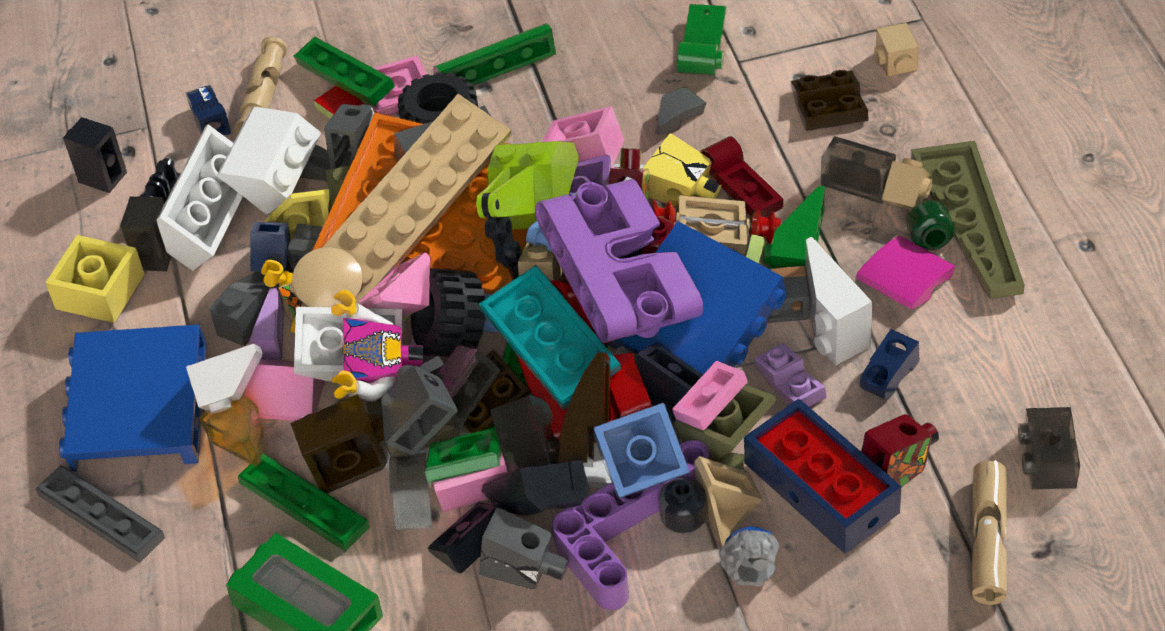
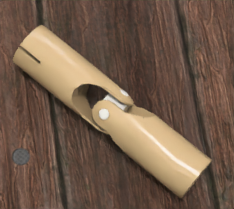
(989, 553)

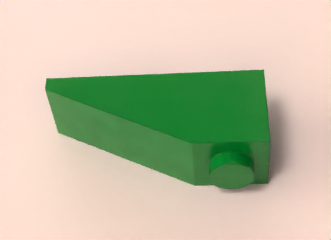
(790, 237)

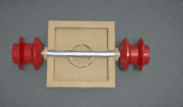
(720, 220)

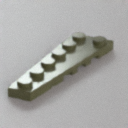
(964, 189)

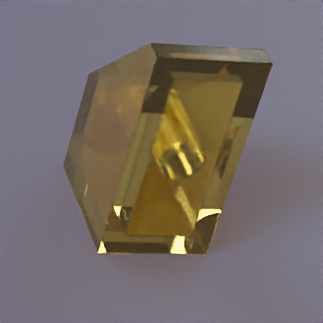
(236, 430)

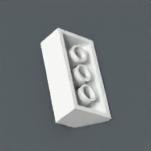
(199, 203)

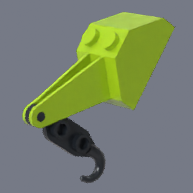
(516, 181)

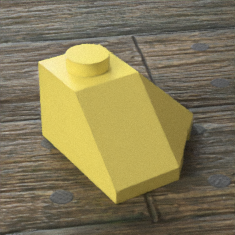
(303, 208)

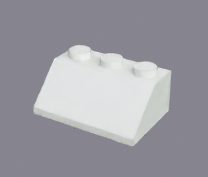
(268, 156)

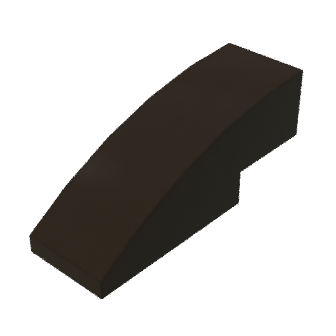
(586, 410)

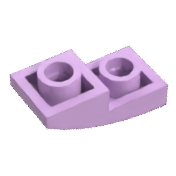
(787, 376)

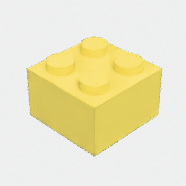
(95, 278)

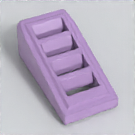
(269, 327)

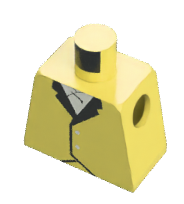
(679, 171)

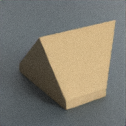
(729, 495)

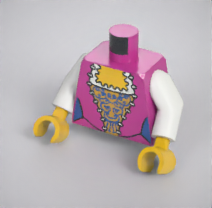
(370, 351)

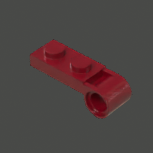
(740, 179)

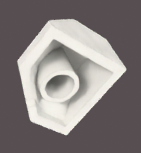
(223, 377)

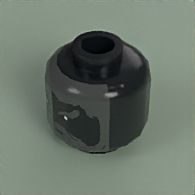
(683, 505)

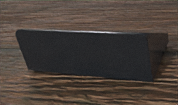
(463, 540)

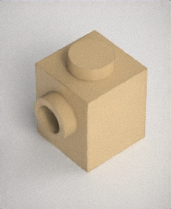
(896, 49)
(906, 184)

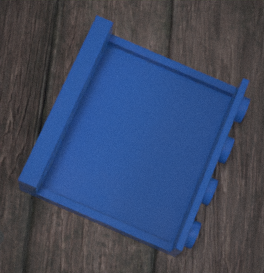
(735, 300)
(132, 394)

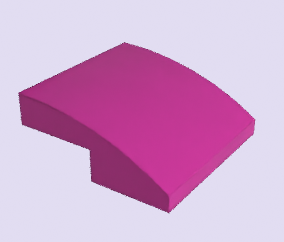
(905, 272)

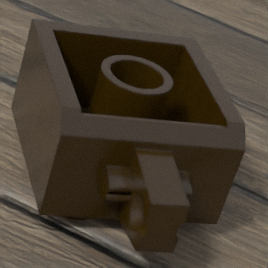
(341, 443)

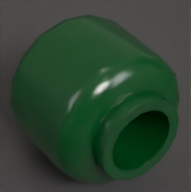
(930, 225)

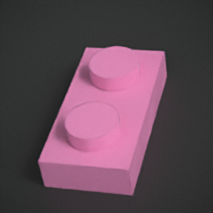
(710, 395)

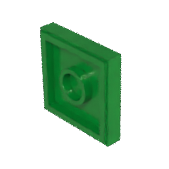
(463, 455)

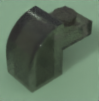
(410, 491)

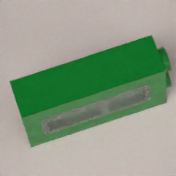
(299, 592)

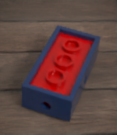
(822, 475)

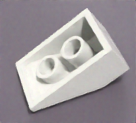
(837, 307)
(321, 343)

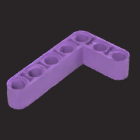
(591, 532)

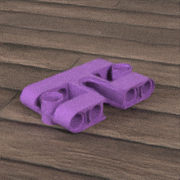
(617, 293)

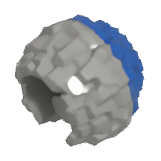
(749, 556)

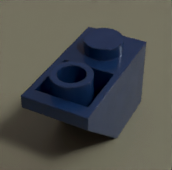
(268, 242)

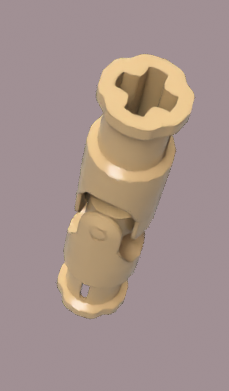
(263, 78)

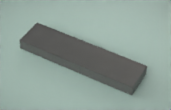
(100, 513)

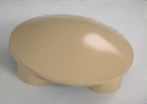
(324, 274)

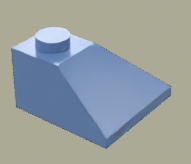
(640, 450)

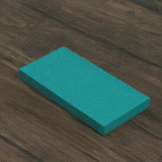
(545, 333)

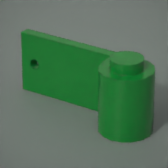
(702, 40)

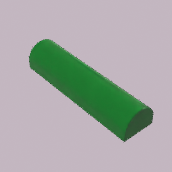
(502, 56)

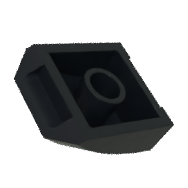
(540, 488)

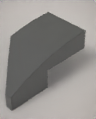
(677, 106)

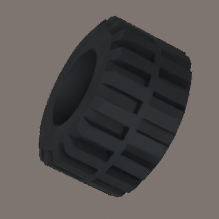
(431, 95)
(452, 313)

